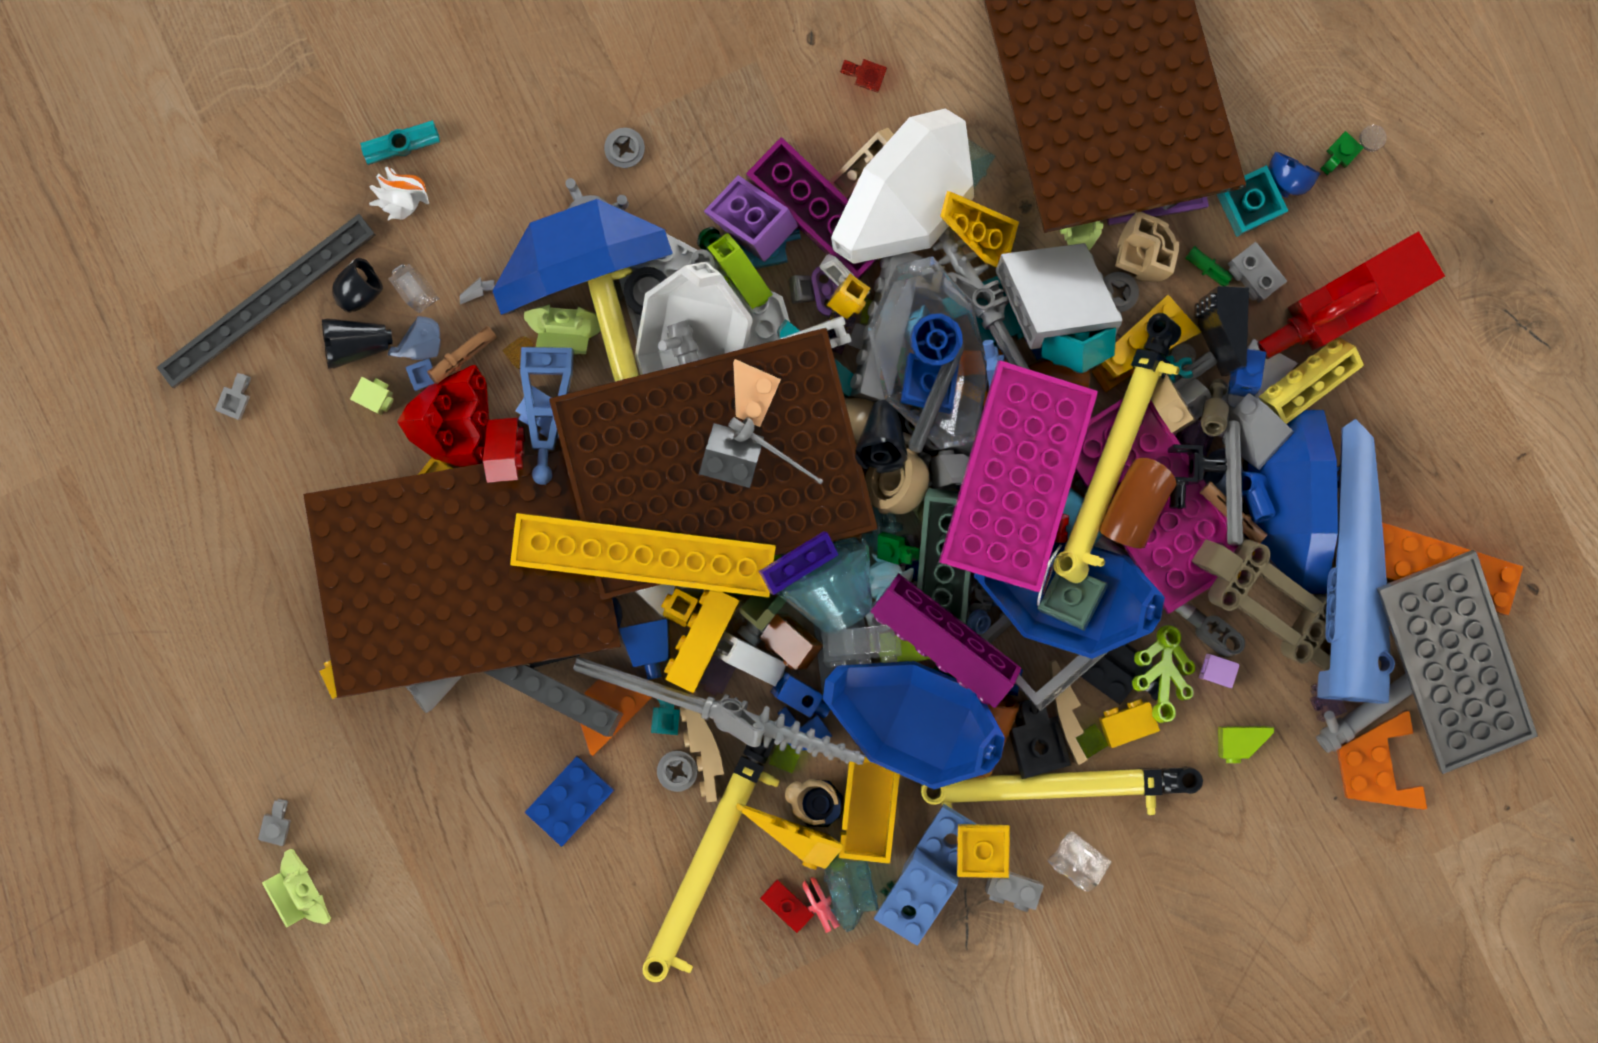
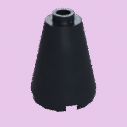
(353, 341)
(882, 440)

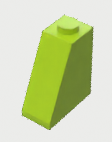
(740, 271)

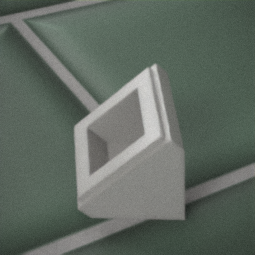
(801, 289)

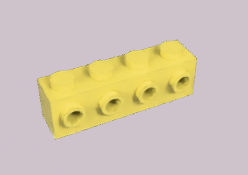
(1312, 379)

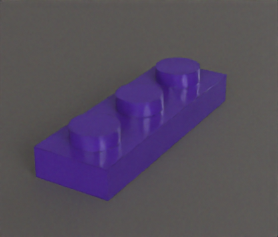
(798, 563)

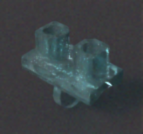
(885, 523)

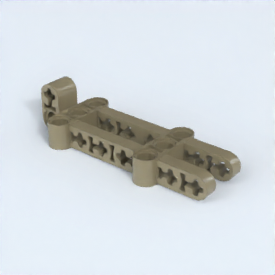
(1227, 565)

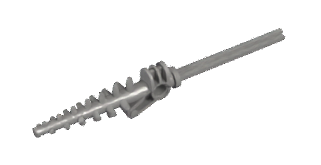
(969, 282)
(728, 715)

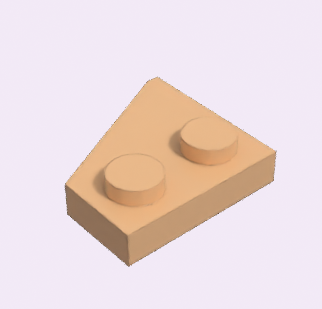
(753, 392)

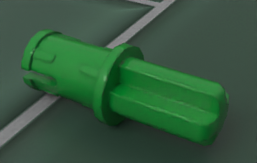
(1209, 267)

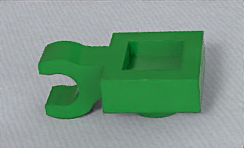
(1342, 152)
(893, 549)

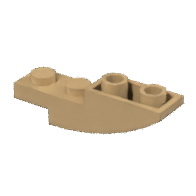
(701, 738)

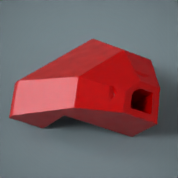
(450, 418)

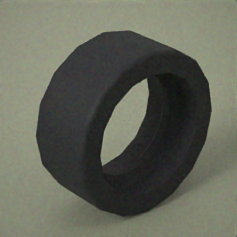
(633, 278)

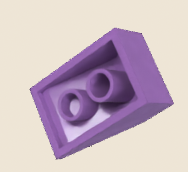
(752, 218)

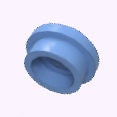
(979, 621)

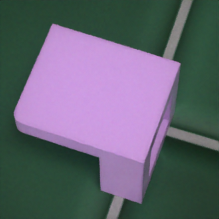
(1219, 670)

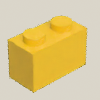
(1128, 723)

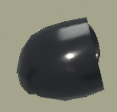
(352, 291)

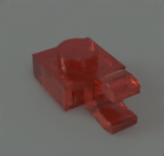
(868, 75)

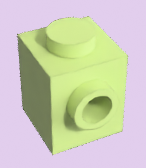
(373, 395)

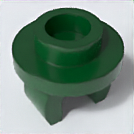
(707, 237)

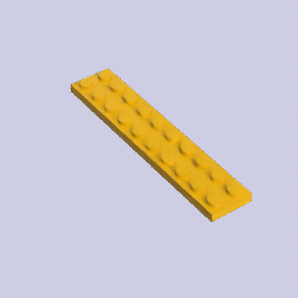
(640, 554)

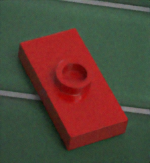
(786, 906)

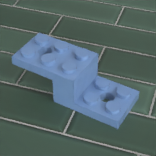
(925, 880)

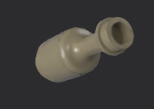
(1215, 409)

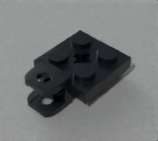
(1037, 726)

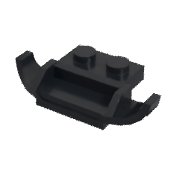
(1115, 674)

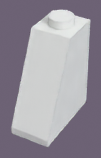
(749, 659)

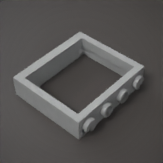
(1057, 683)

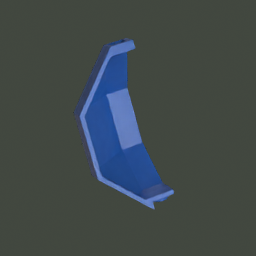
(576, 249)
(1305, 503)
(1125, 613)
(915, 721)

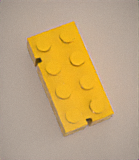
(700, 643)
(869, 812)

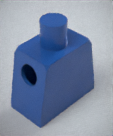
(1249, 376)
(648, 645)
(792, 690)

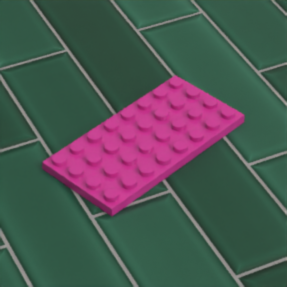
(1018, 476)
(1177, 531)

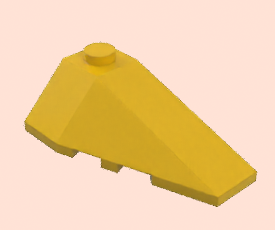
(979, 227)
(806, 843)

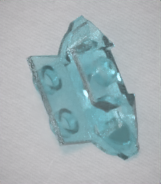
(850, 890)

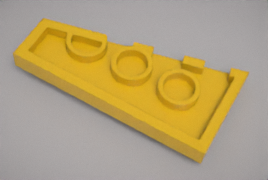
(1137, 336)

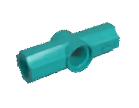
(384, 146)

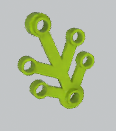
(1166, 671)

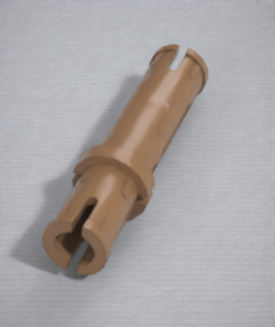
(466, 351)
(1218, 499)

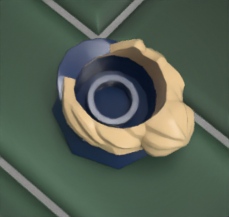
(815, 802)

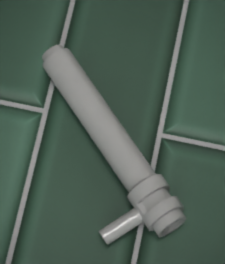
(680, 342)
(1345, 728)

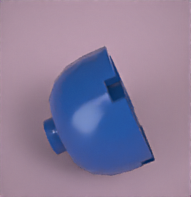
(1291, 175)
(936, 339)

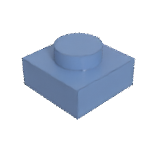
(418, 374)

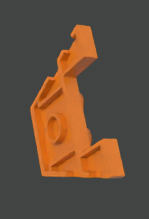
(1369, 770)

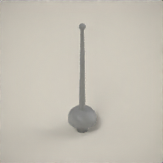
(745, 430)

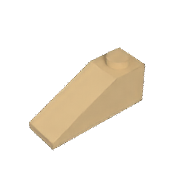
(849, 174)
(1171, 405)

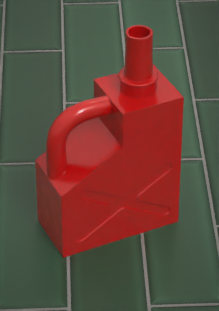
(1357, 296)

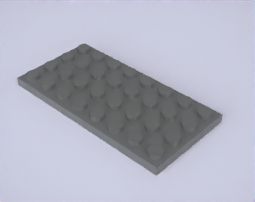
(1457, 661)

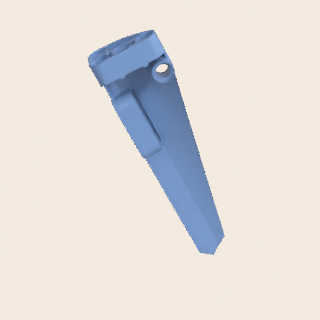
(1353, 608)

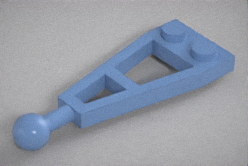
(544, 362)

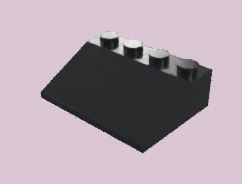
(1224, 326)

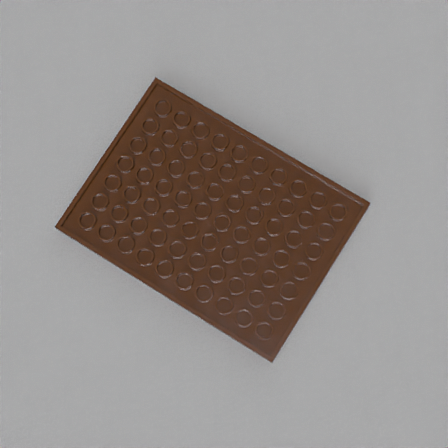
(1113, 105)
(643, 439)
(425, 581)

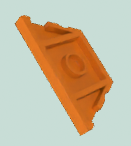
(617, 697)

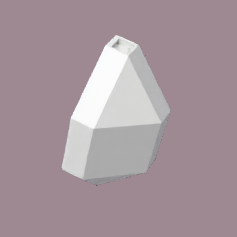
(904, 189)
(708, 305)

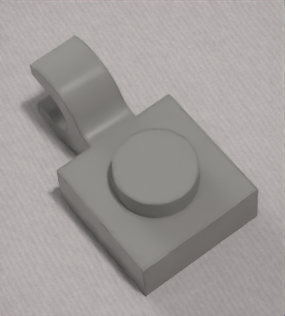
(233, 401)
(275, 826)

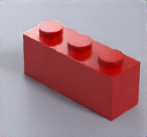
(503, 449)

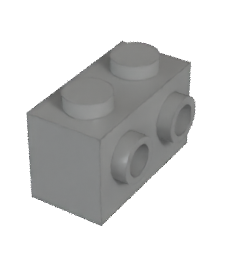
(1256, 272)
(1017, 889)

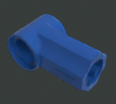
(1257, 496)

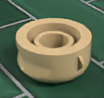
(899, 490)

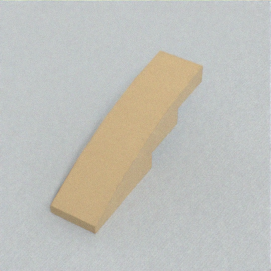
(1068, 722)

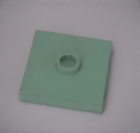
(1073, 601)

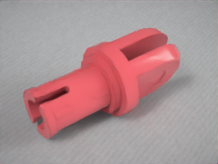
(821, 907)

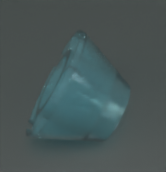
(836, 591)

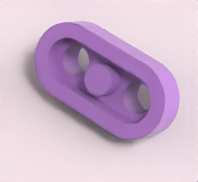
(822, 291)

